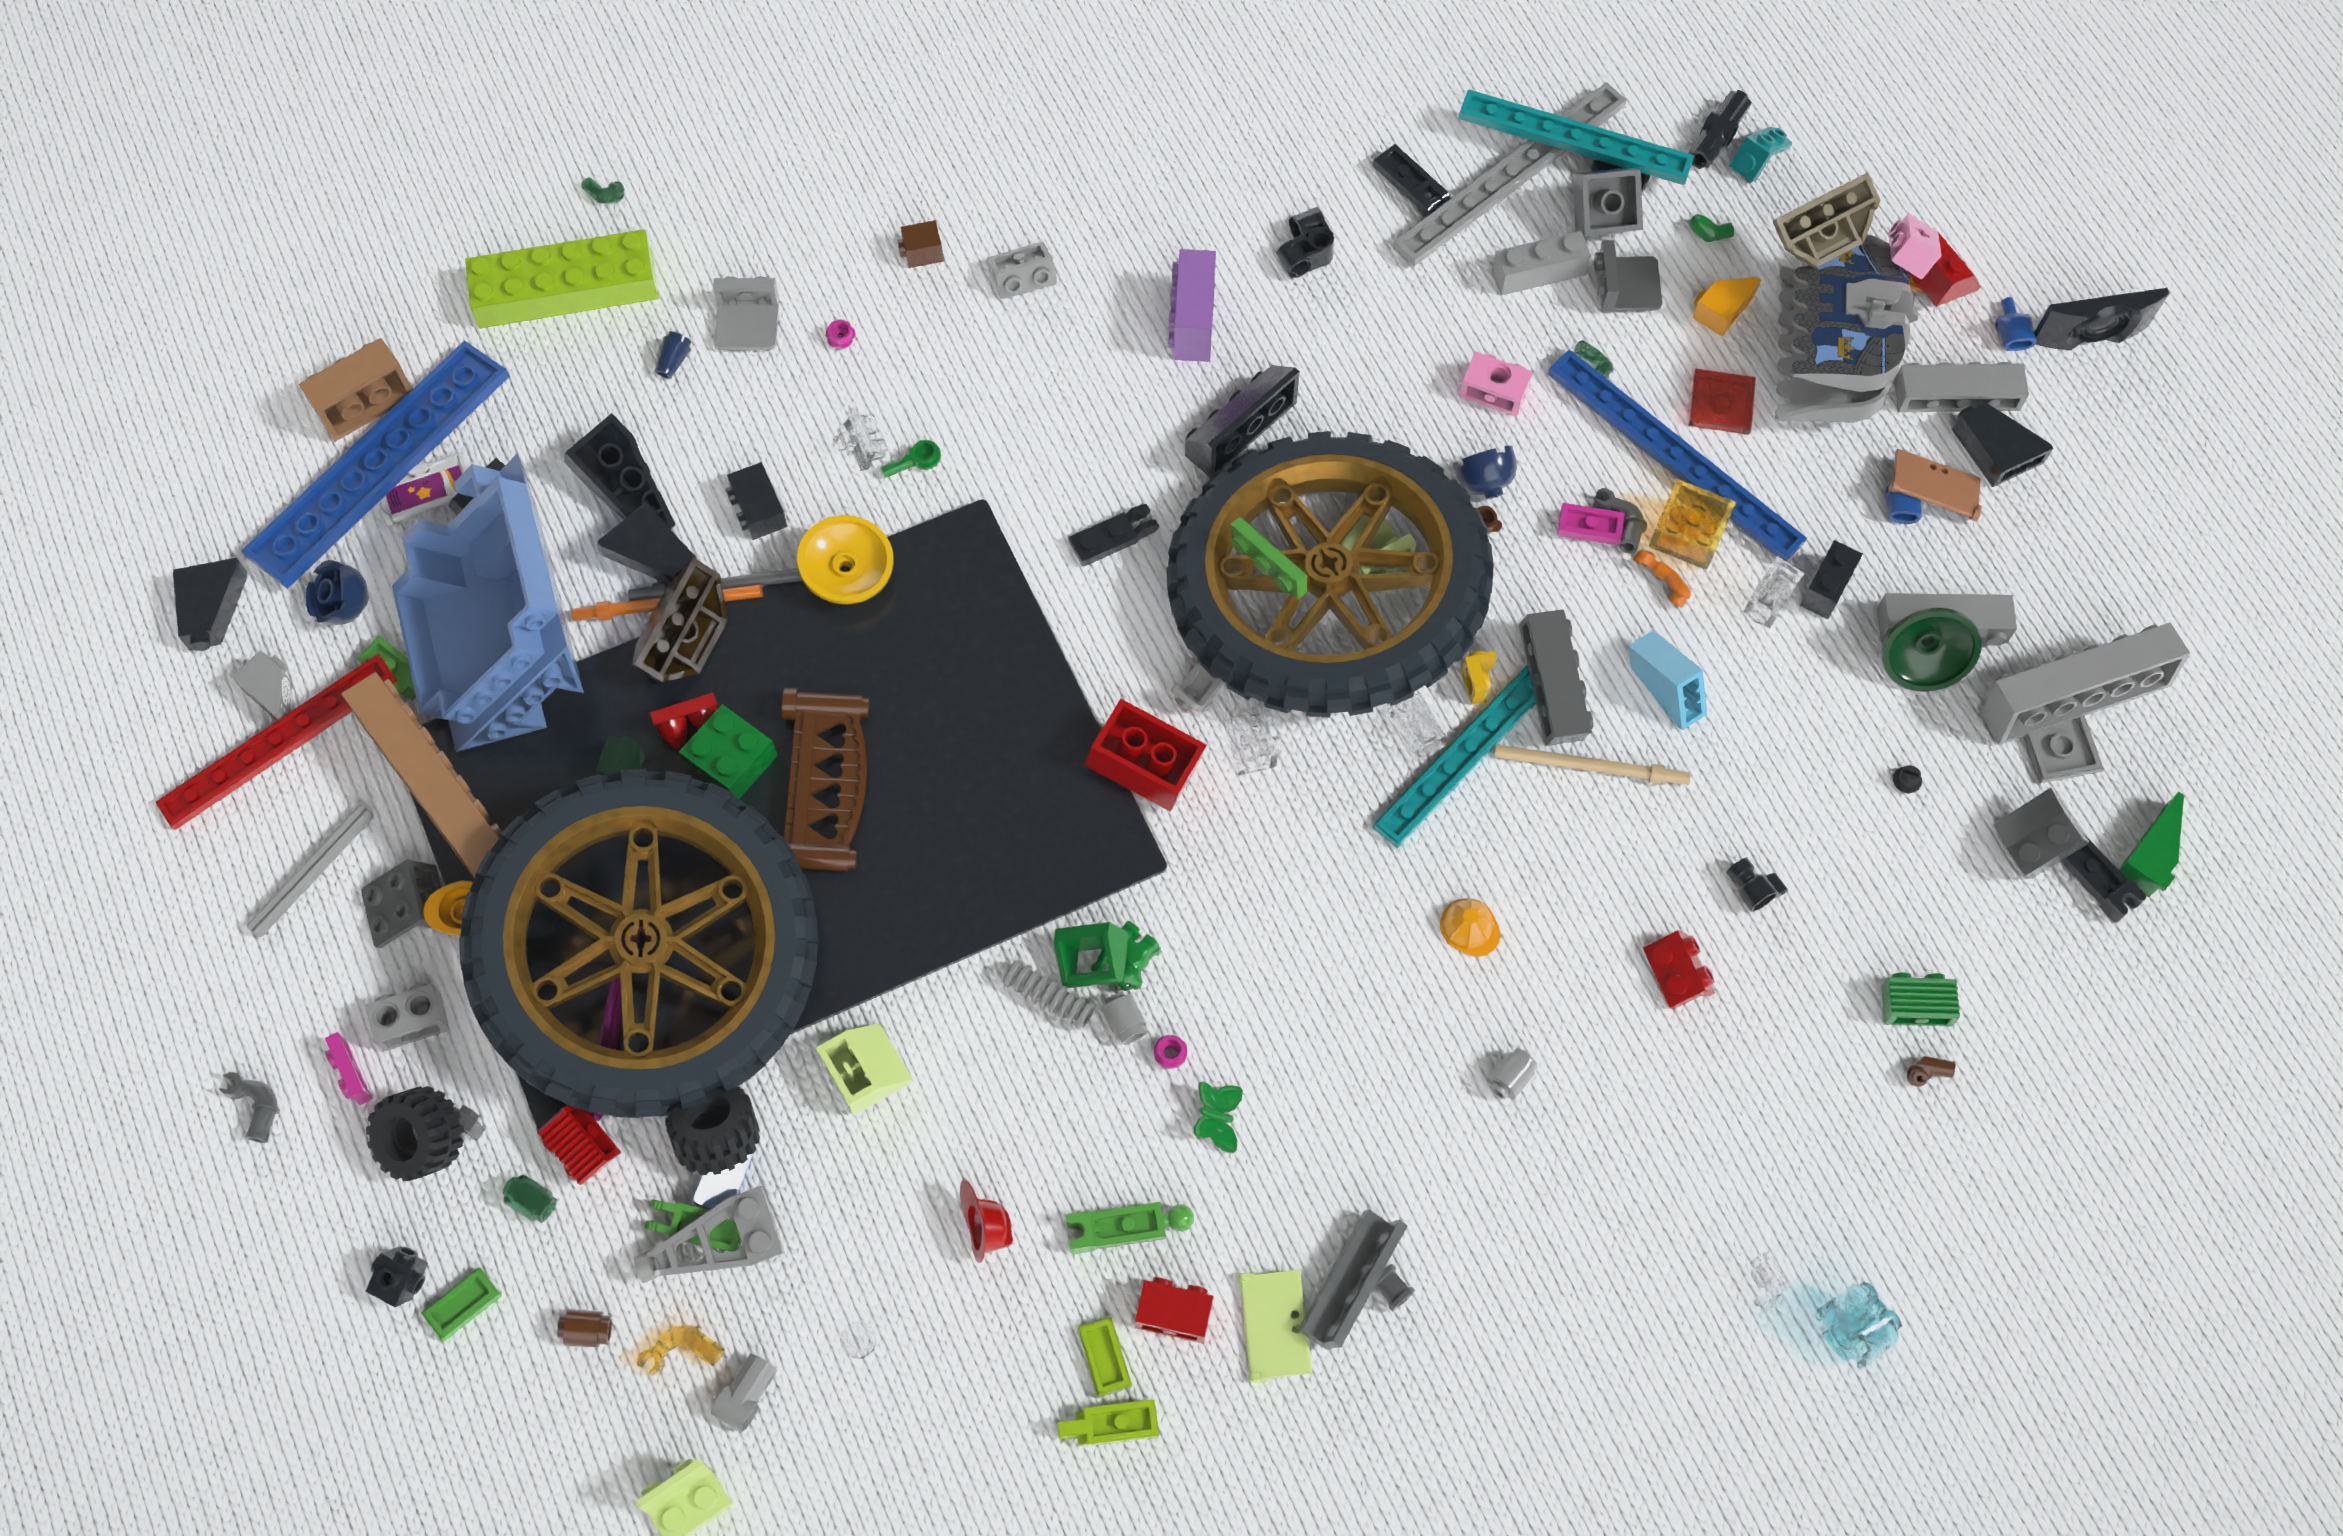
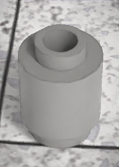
(1124, 1018)
(1512, 1074)

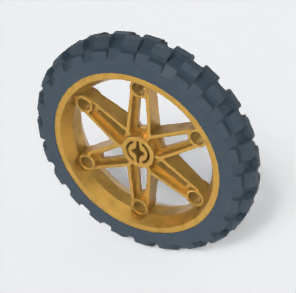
(1355, 681)
(609, 807)

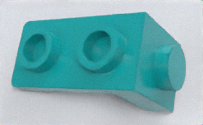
(1758, 150)

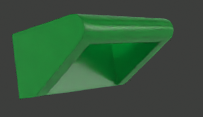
(1074, 939)

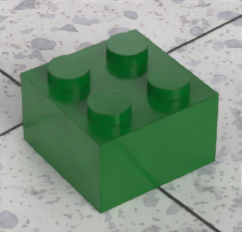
(728, 752)

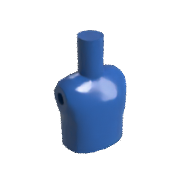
(2015, 327)
(1903, 508)

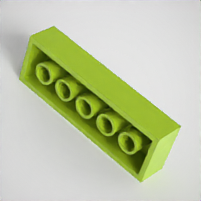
(561, 278)

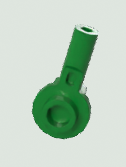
(922, 455)

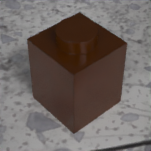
(920, 244)

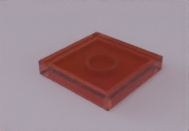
(1722, 401)

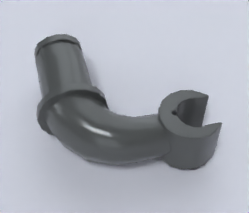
(1633, 522)
(264, 1105)

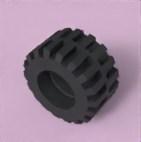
(715, 1133)
(394, 1139)

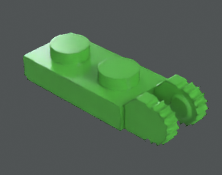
(723, 1236)

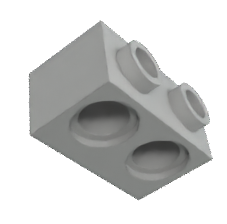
(408, 1025)

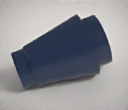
(672, 353)

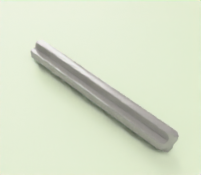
(309, 871)

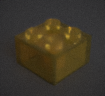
(1692, 524)

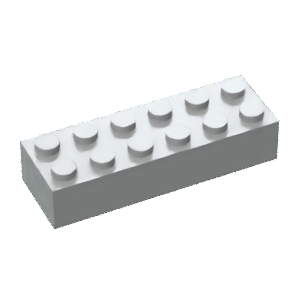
(2084, 682)

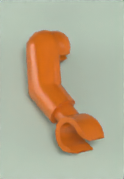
(1668, 575)

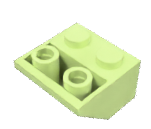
(864, 1066)

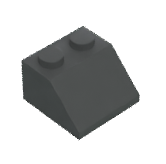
(2040, 834)

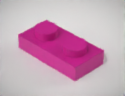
(1590, 524)
(352, 1081)

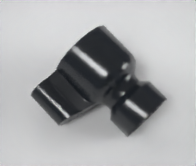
(1754, 888)

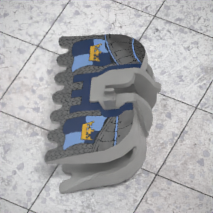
(1845, 334)

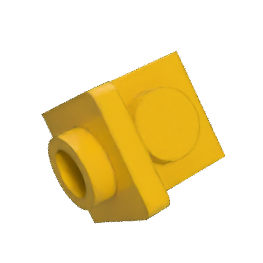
(1475, 674)

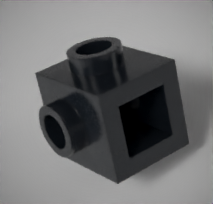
(397, 1276)

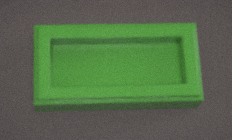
(461, 1304)

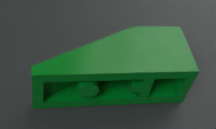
(2157, 850)

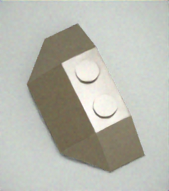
(1829, 222)

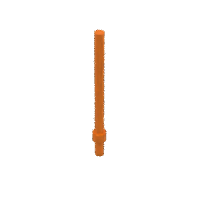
(606, 610)

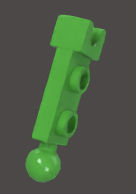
(1126, 1226)

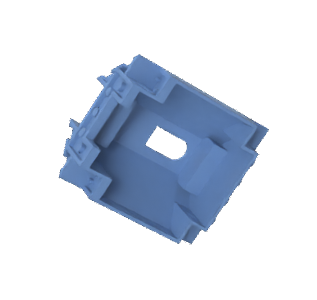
(485, 612)

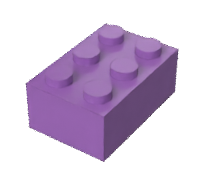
(1192, 305)

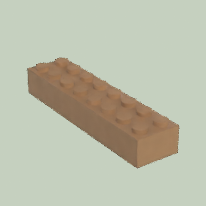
(424, 769)

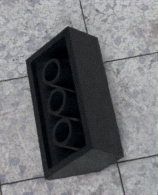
(1242, 418)

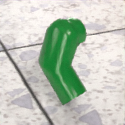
(1709, 230)

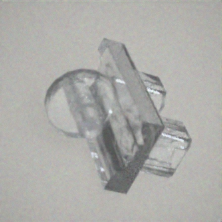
(855, 439)

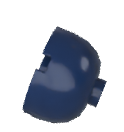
(1487, 472)
(336, 594)

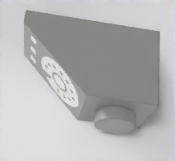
(266, 684)

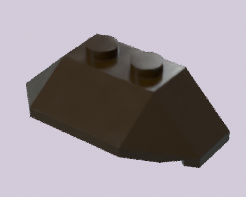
(683, 625)

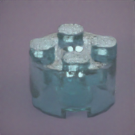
(1859, 1324)

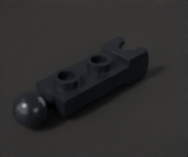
(2104, 881)

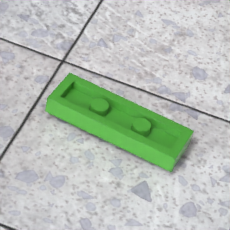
(1268, 558)

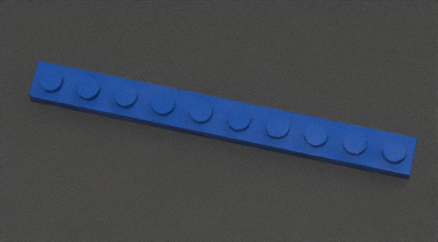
(1675, 453)

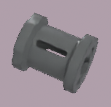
(1393, 1288)

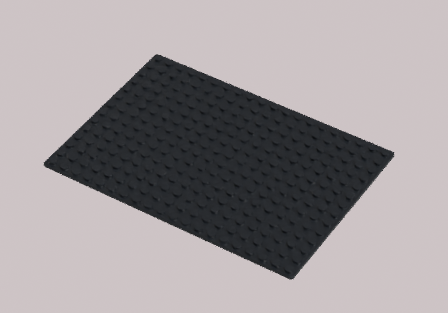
(969, 808)

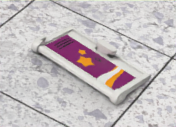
(424, 490)

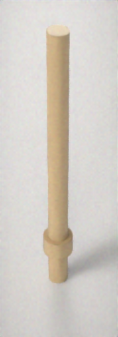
(1655, 773)

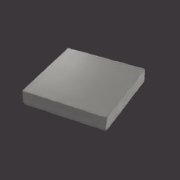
(2063, 751)

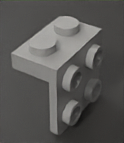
(746, 313)

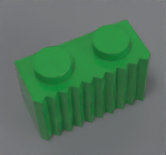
(1920, 1000)

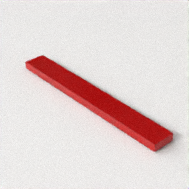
(266, 747)

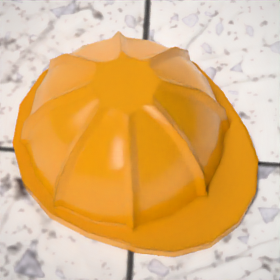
(445, 907)
(1470, 927)

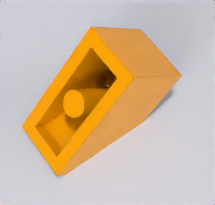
(1724, 302)

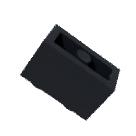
(757, 501)
(1831, 579)

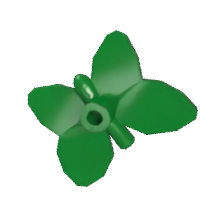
(1213, 1121)

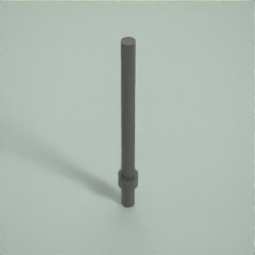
(768, 578)

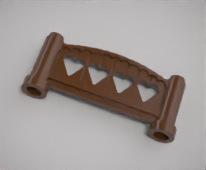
(812, 716)

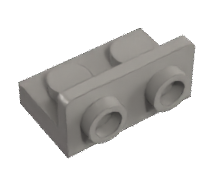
(1022, 270)

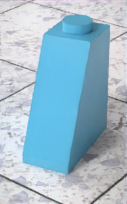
(1670, 678)

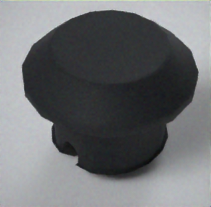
(1907, 779)

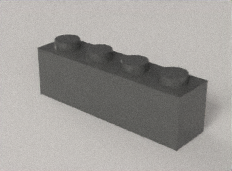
(1556, 677)

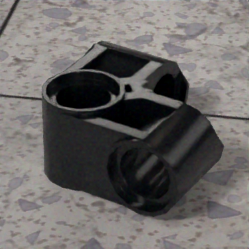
(1311, 244)

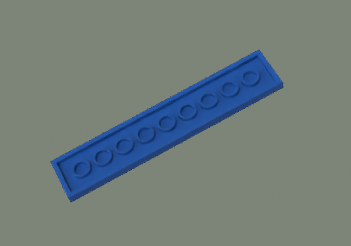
(375, 464)

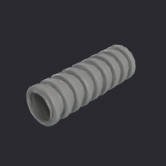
(1049, 994)

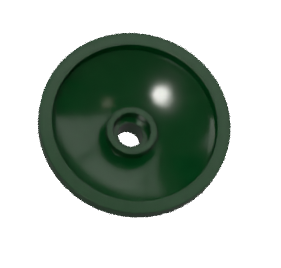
(1934, 661)

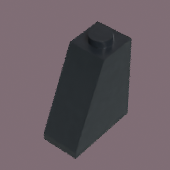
(1999, 443)
(646, 546)
(207, 600)

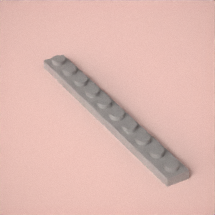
(1500, 181)

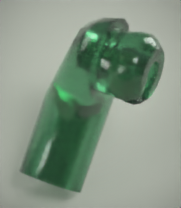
(612, 194)
(1594, 356)

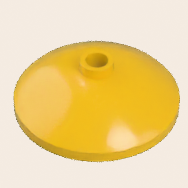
(849, 543)

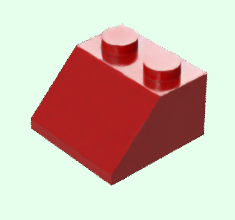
(1948, 277)

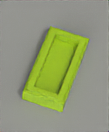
(1105, 1357)

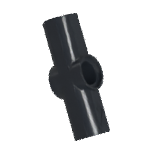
(1719, 128)

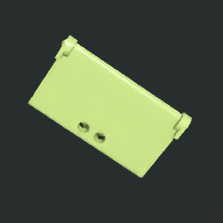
(1271, 1331)

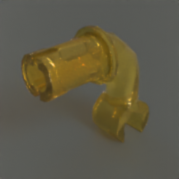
(687, 1338)

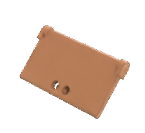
(1936, 484)

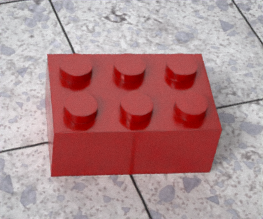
(1145, 755)

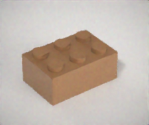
(356, 389)

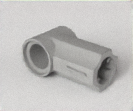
(739, 1401)

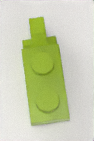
(1112, 1423)

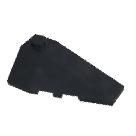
(615, 470)

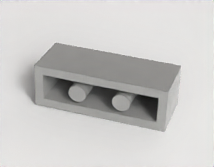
(1541, 263)

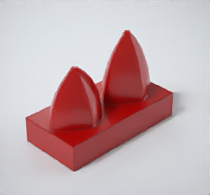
(672, 720)

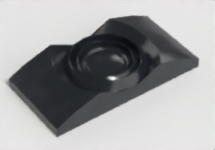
(2099, 319)

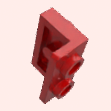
(1679, 968)

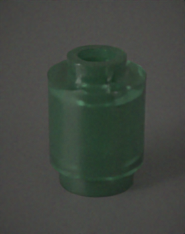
(529, 1198)

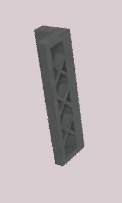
(1351, 1280)

